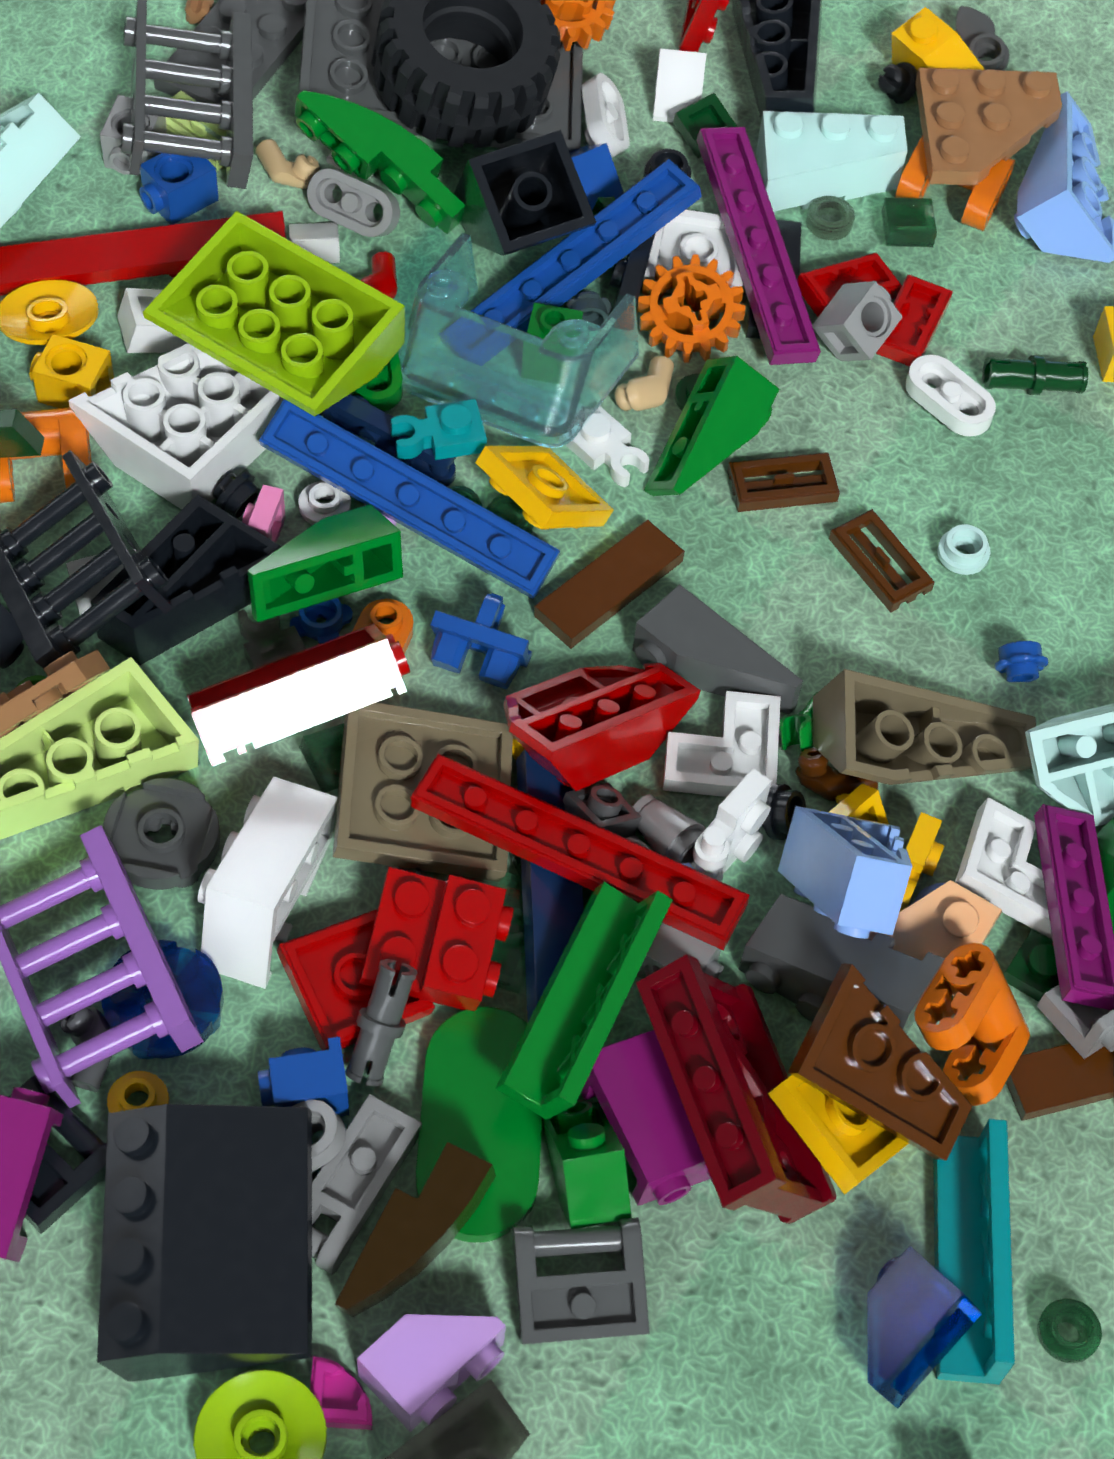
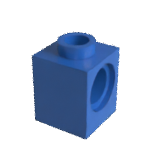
(177, 186)

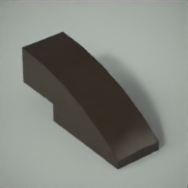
(416, 1230)

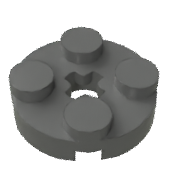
(168, 863)

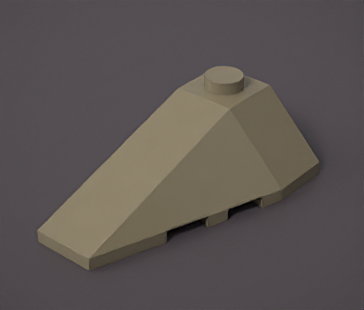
(913, 733)

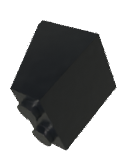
(523, 195)

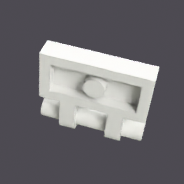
(735, 828)

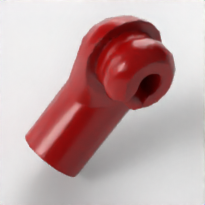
(383, 274)

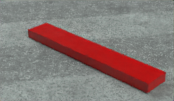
(114, 254)
(577, 848)

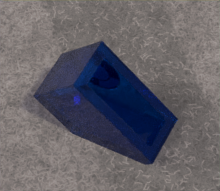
(912, 1324)

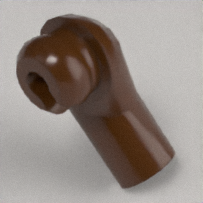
(823, 779)

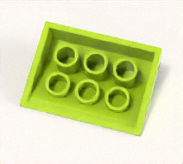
(280, 315)

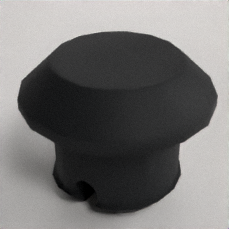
(898, 82)

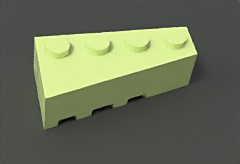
(91, 749)

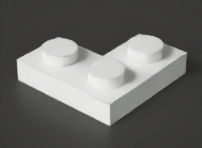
(720, 763)
(997, 866)

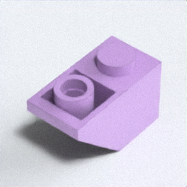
(427, 1359)

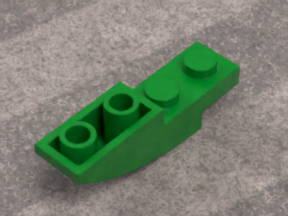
(369, 142)

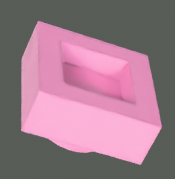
(268, 513)

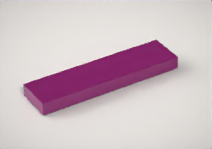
(1077, 906)

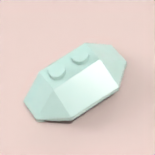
(1076, 761)

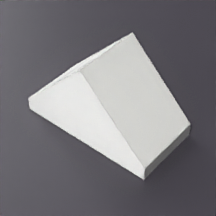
(677, 82)

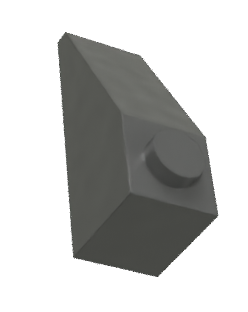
(710, 651)

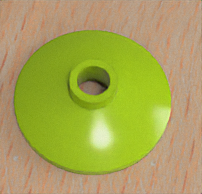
(257, 1404)

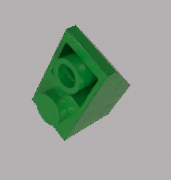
(587, 1166)

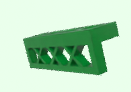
(582, 1000)

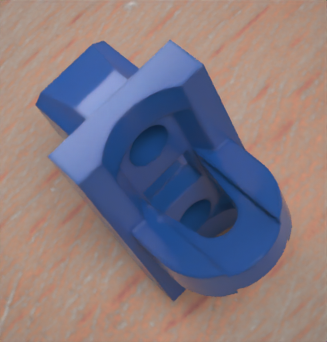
(502, 650)

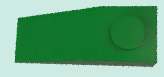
(719, 417)
(327, 562)

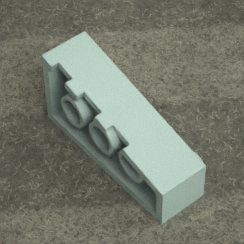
(30, 146)

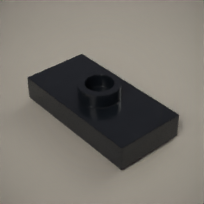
(629, 272)

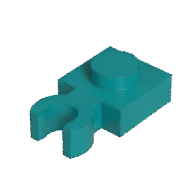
(448, 429)

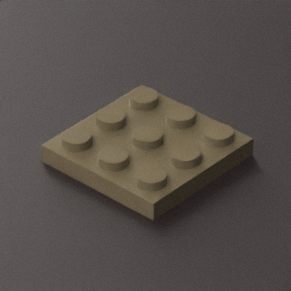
(381, 766)

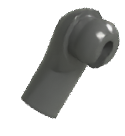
(82, 1027)

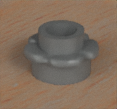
(594, 307)

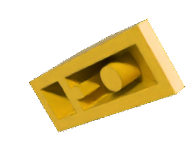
(931, 43)

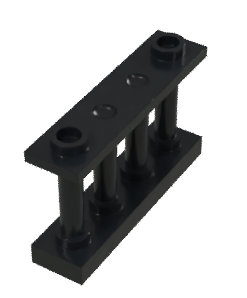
(22, 579)

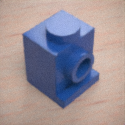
(304, 1076)

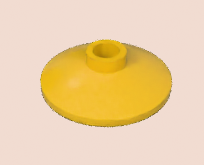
(45, 309)

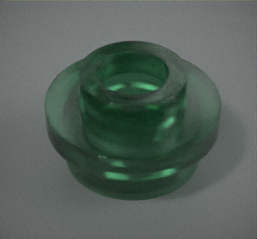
(1078, 1315)

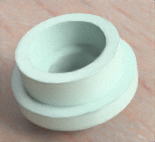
(966, 538)

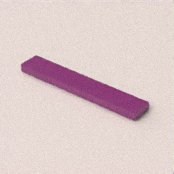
(758, 246)

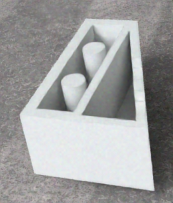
(263, 877)

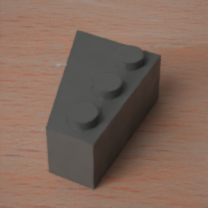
(801, 953)

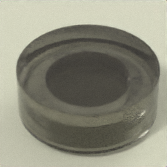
(830, 218)

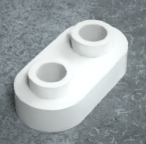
(604, 114)
(953, 397)

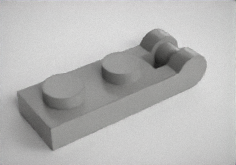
(358, 1177)

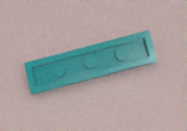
(975, 1251)

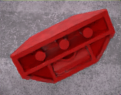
(598, 719)

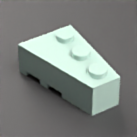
(828, 156)

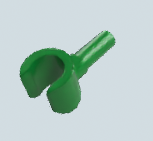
(797, 728)

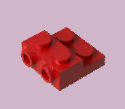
(442, 933)

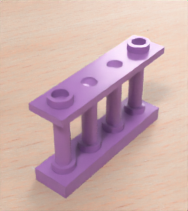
(141, 967)

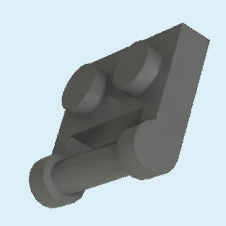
(585, 1302)

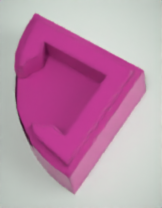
(340, 1396)

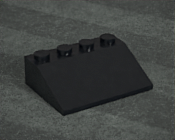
(206, 1239)

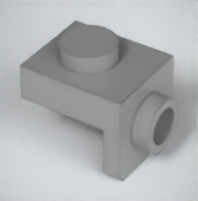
(1081, 1025)

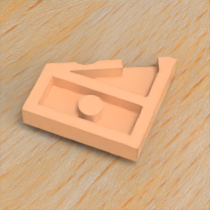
(943, 922)

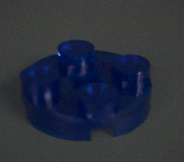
(200, 987)

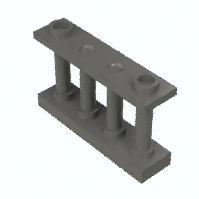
(232, 80)

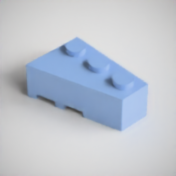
(847, 869)

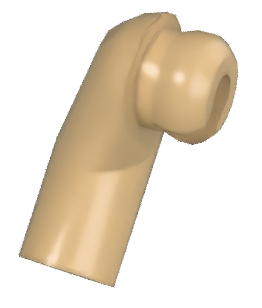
(285, 172)
(648, 390)

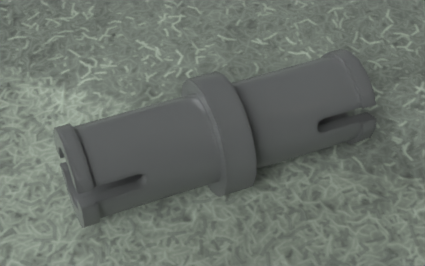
(381, 1022)

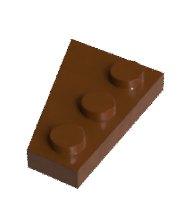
(876, 1070)

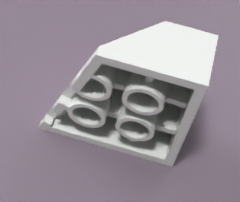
(180, 423)

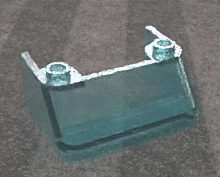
(520, 381)

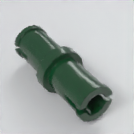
(1035, 374)

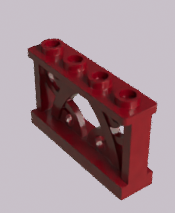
(723, 1075)

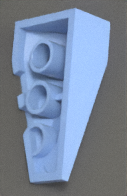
(1064, 192)

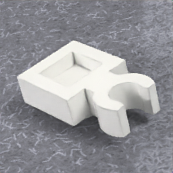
(606, 442)

